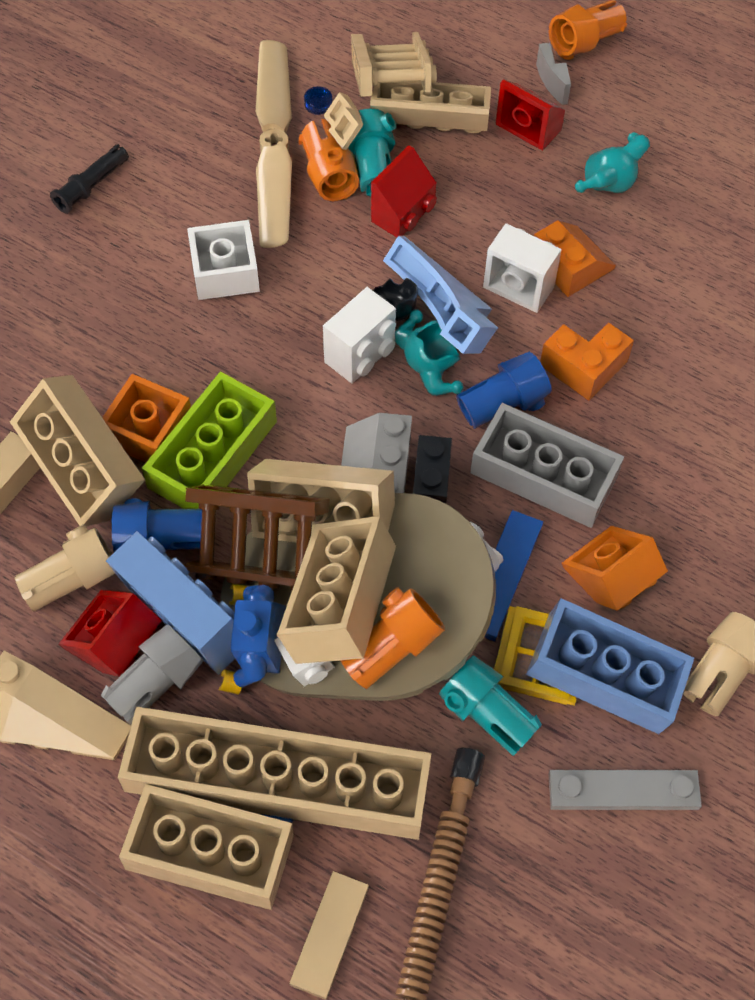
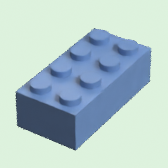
(176, 598)
(611, 666)

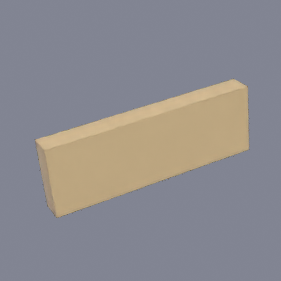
(329, 935)

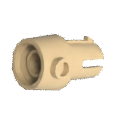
(77, 565)
(727, 659)

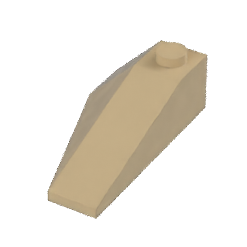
(51, 715)

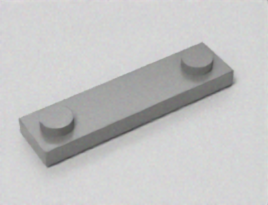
(624, 790)

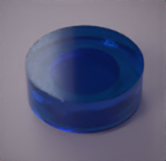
(317, 100)

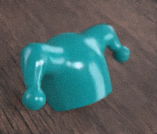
(614, 167)
(428, 353)

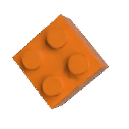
(144, 416)

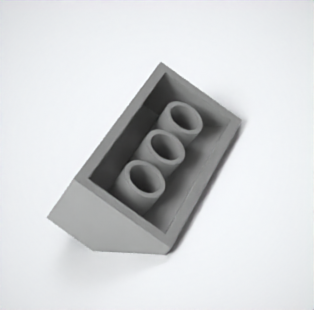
(380, 444)

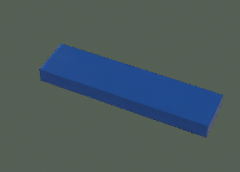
(516, 548)

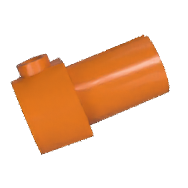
(580, 29)
(329, 166)
(405, 628)

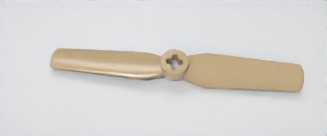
(274, 163)

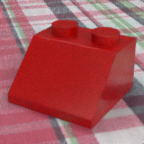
(528, 115)
(402, 193)
(111, 631)

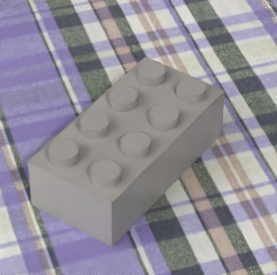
(546, 464)

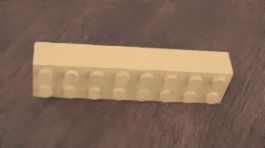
(278, 772)

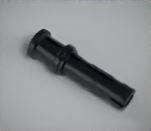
(80, 185)

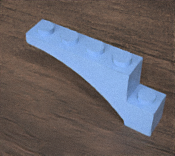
(454, 306)

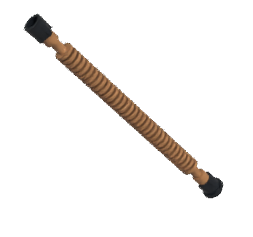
(438, 886)

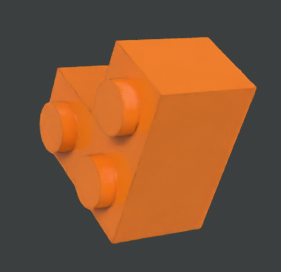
(586, 364)

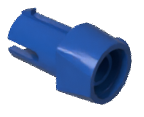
(518, 383)
(170, 527)

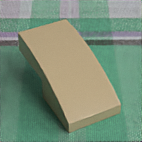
(344, 120)

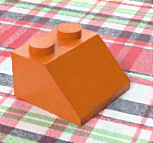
(580, 257)
(616, 566)

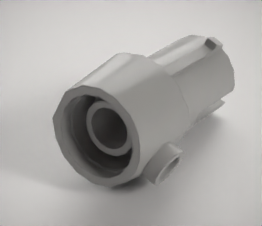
(164, 663)

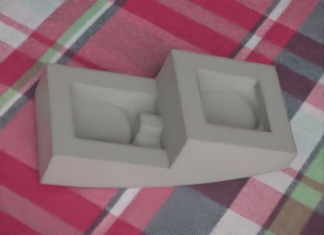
(553, 75)

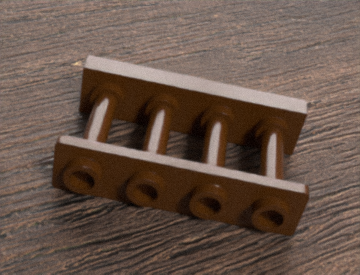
(241, 503)

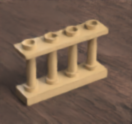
(391, 63)

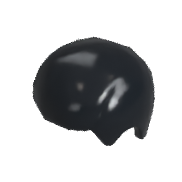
(401, 296)

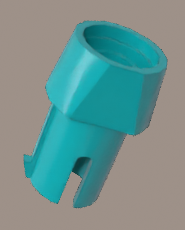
(373, 146)
(477, 694)

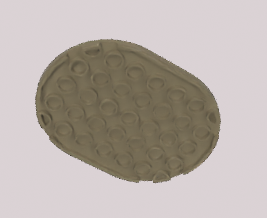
(436, 557)

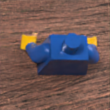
(253, 636)

